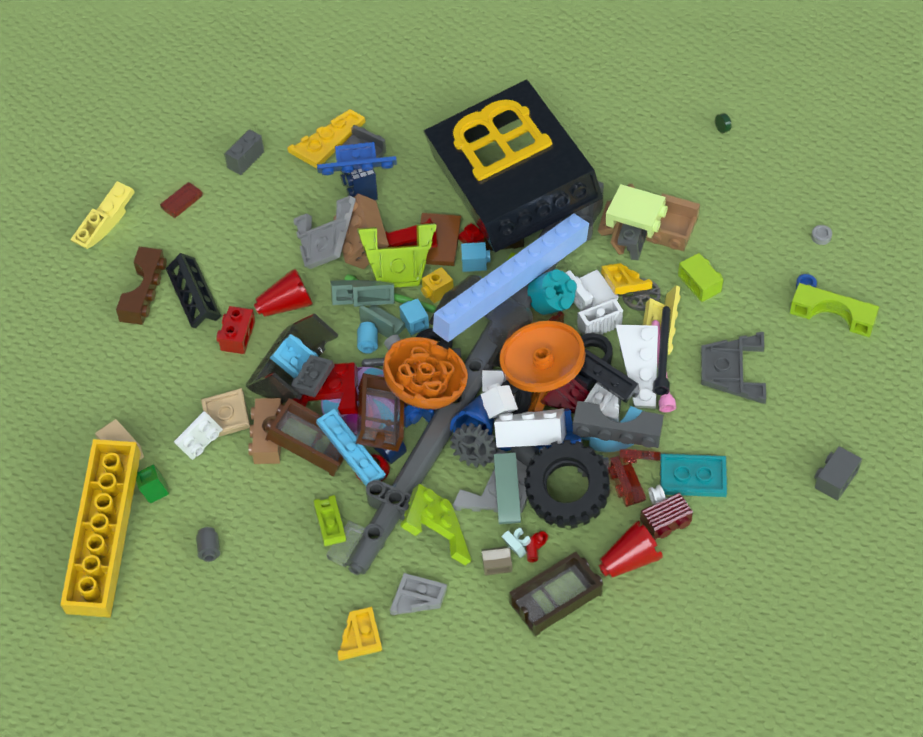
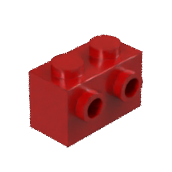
(236, 330)

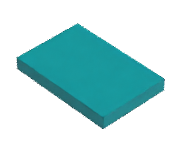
(693, 475)

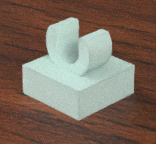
(515, 543)

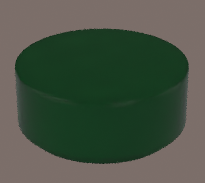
(723, 123)

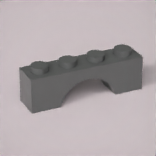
(643, 430)

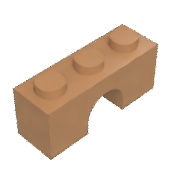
(263, 451)

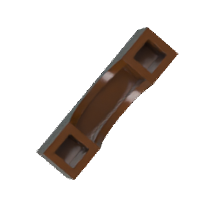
(135, 304)

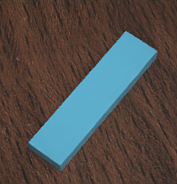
(345, 443)

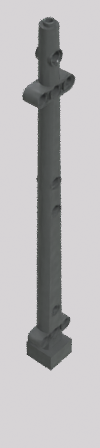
(435, 435)

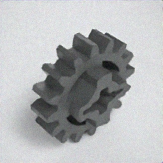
(473, 445)

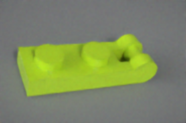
(329, 520)

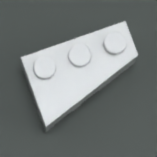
(530, 428)

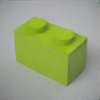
(700, 277)

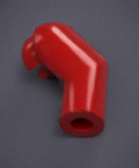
(537, 541)

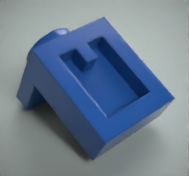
(413, 415)

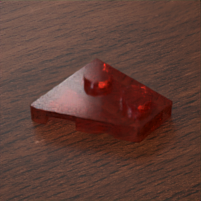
(632, 456)

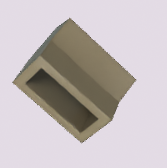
(496, 560)

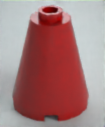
(283, 296)
(630, 552)

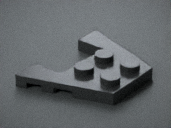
(724, 367)

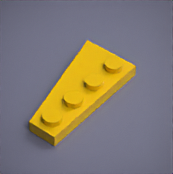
(322, 144)

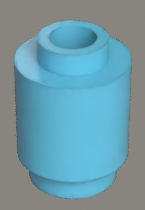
(367, 337)

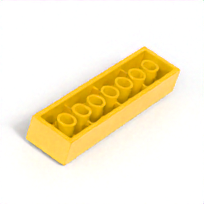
(101, 528)

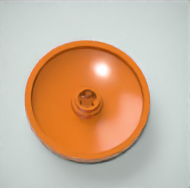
(542, 356)

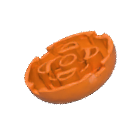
(437, 373)

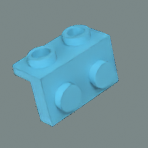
(292, 355)

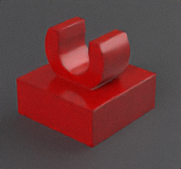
(471, 234)

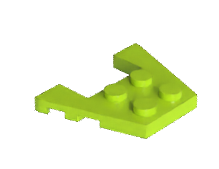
(398, 264)
(439, 516)

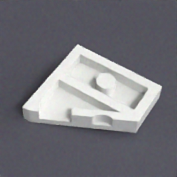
(607, 401)

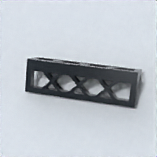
(194, 285)
(609, 377)

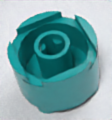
(552, 292)

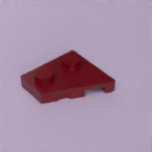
(566, 396)

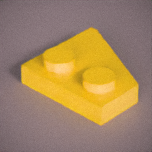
(623, 279)

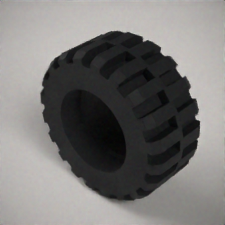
(567, 455)

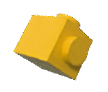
(436, 285)

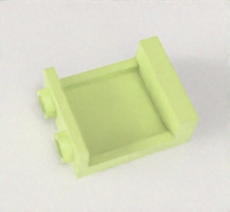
(636, 209)

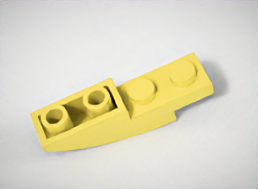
(101, 221)

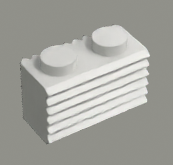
(600, 318)

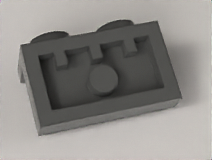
(361, 135)
(633, 239)
(312, 376)

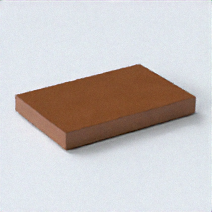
(447, 235)

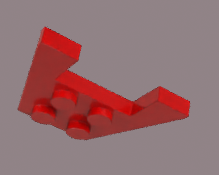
(338, 385)

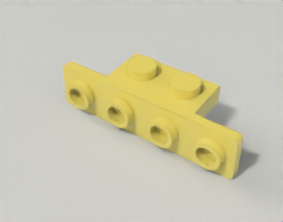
(653, 312)

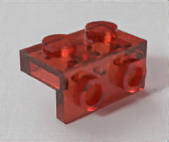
(626, 482)

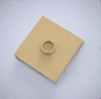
(228, 411)

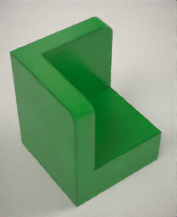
(152, 484)

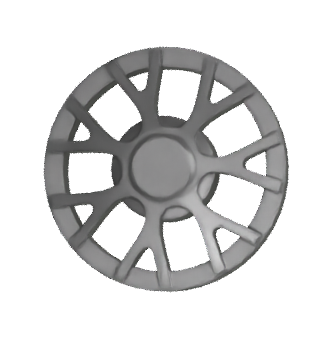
(641, 297)

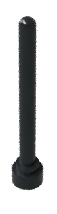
(661, 384)

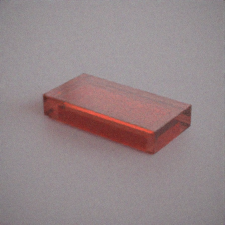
(181, 200)

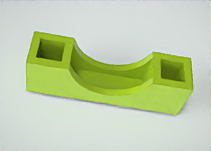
(858, 314)

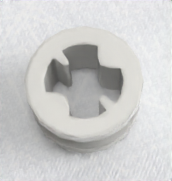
(657, 494)

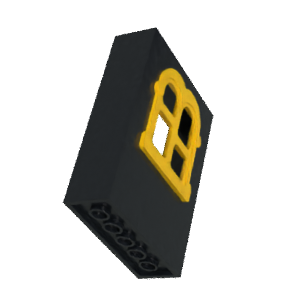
(526, 186)

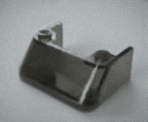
(506, 317)
(269, 378)

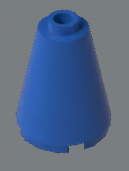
(475, 414)

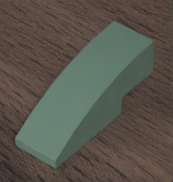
(361, 292)
(507, 488)

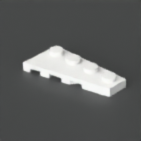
(639, 353)

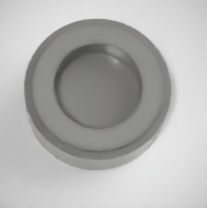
(821, 234)

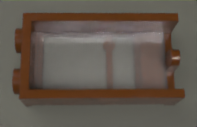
(379, 414)
(299, 433)

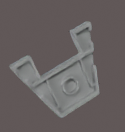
(326, 241)
(488, 500)

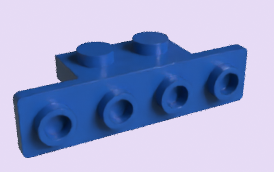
(356, 157)

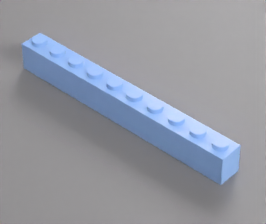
(510, 277)

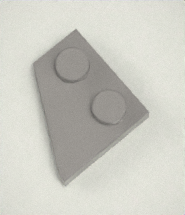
(417, 595)

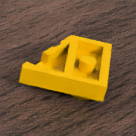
(360, 635)

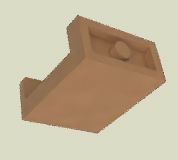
(677, 224)

